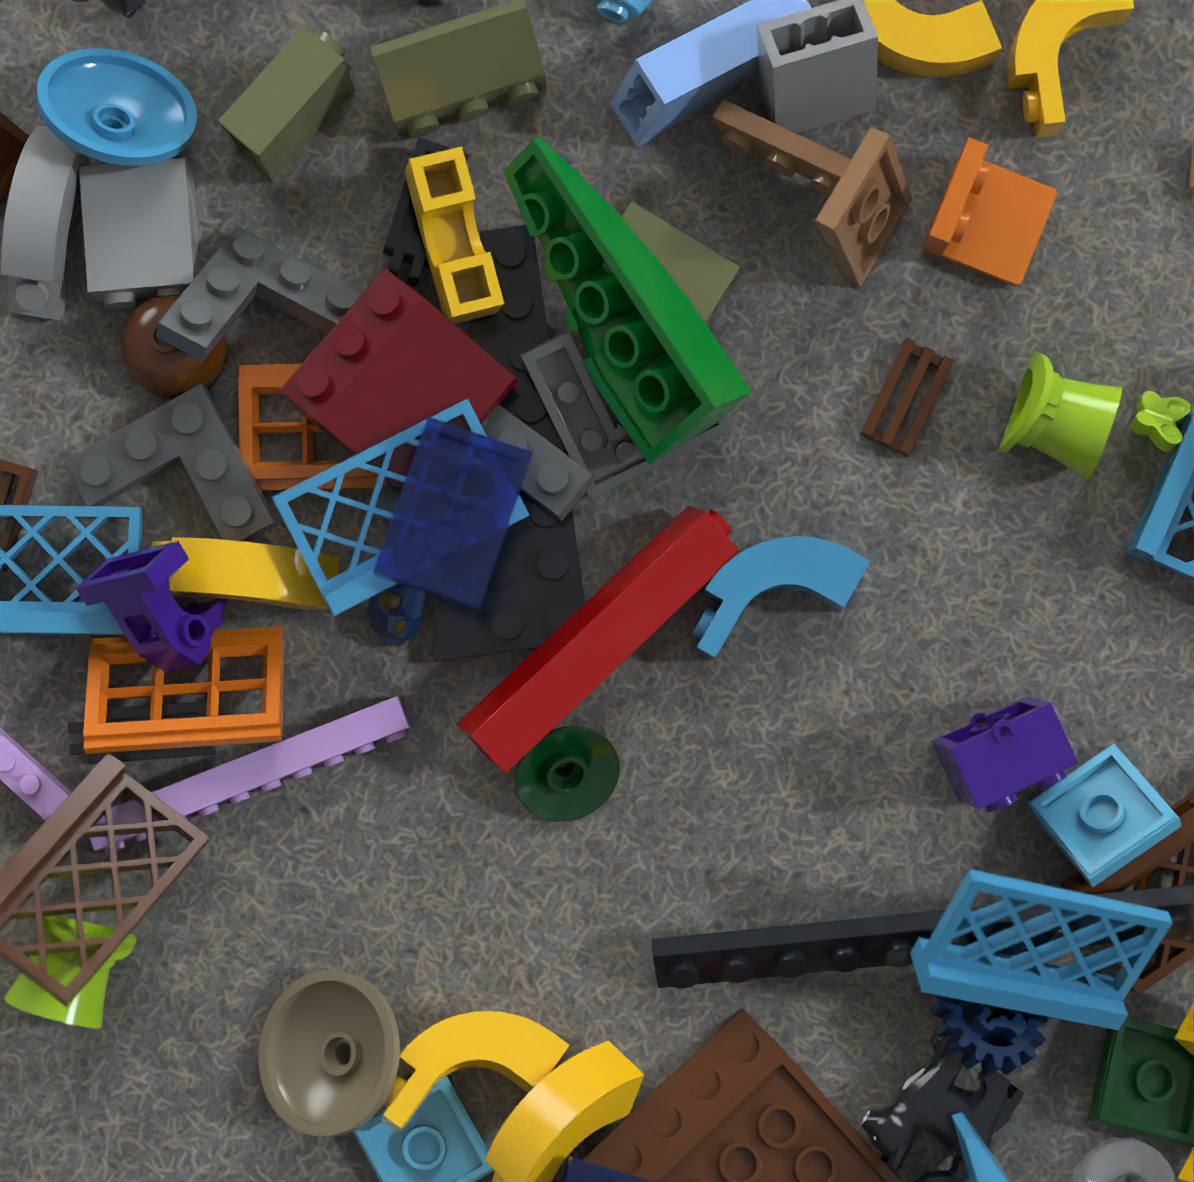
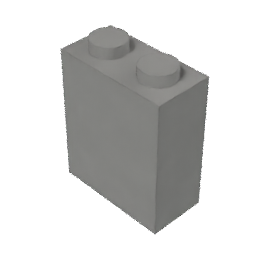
(818, 65)
(139, 231)

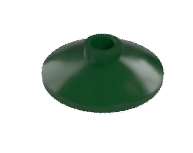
(570, 790)

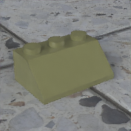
(460, 68)

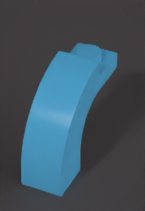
(792, 562)

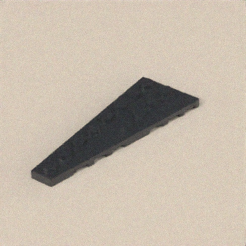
(538, 565)

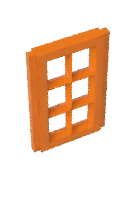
(283, 475)
(194, 731)

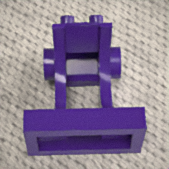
(141, 602)

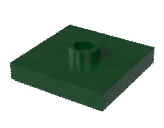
(1145, 1083)

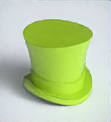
(1062, 417)
(88, 1006)

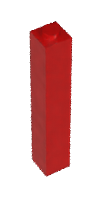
(599, 636)

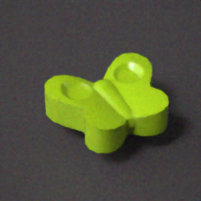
(1158, 419)

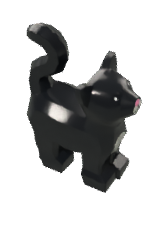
(929, 1103)

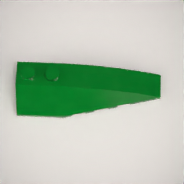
(637, 325)

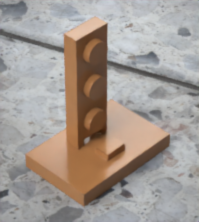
(863, 192)

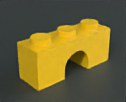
(447, 223)

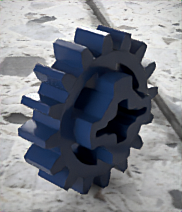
(999, 1043)

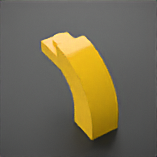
(934, 43)
(1036, 51)
(249, 573)
(479, 1039)
(562, 1112)

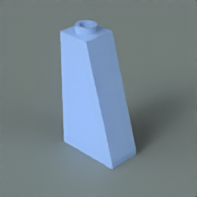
(694, 69)

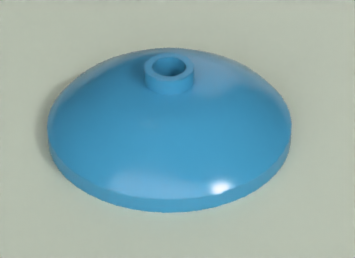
(116, 107)

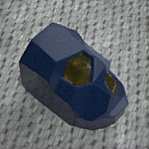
(396, 613)

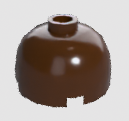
(160, 366)

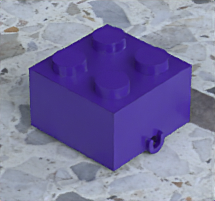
(1014, 750)

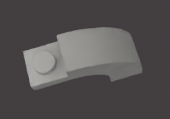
(38, 225)

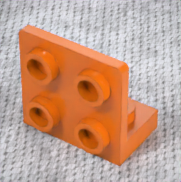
(989, 217)

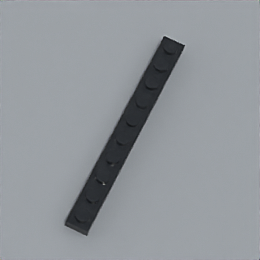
(869, 941)

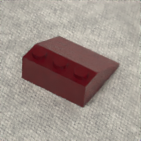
(390, 369)

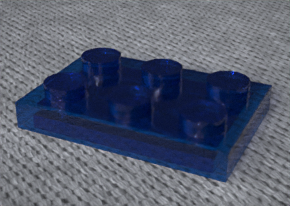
(453, 513)

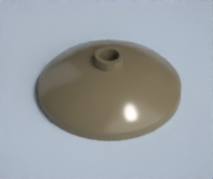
(307, 1049)

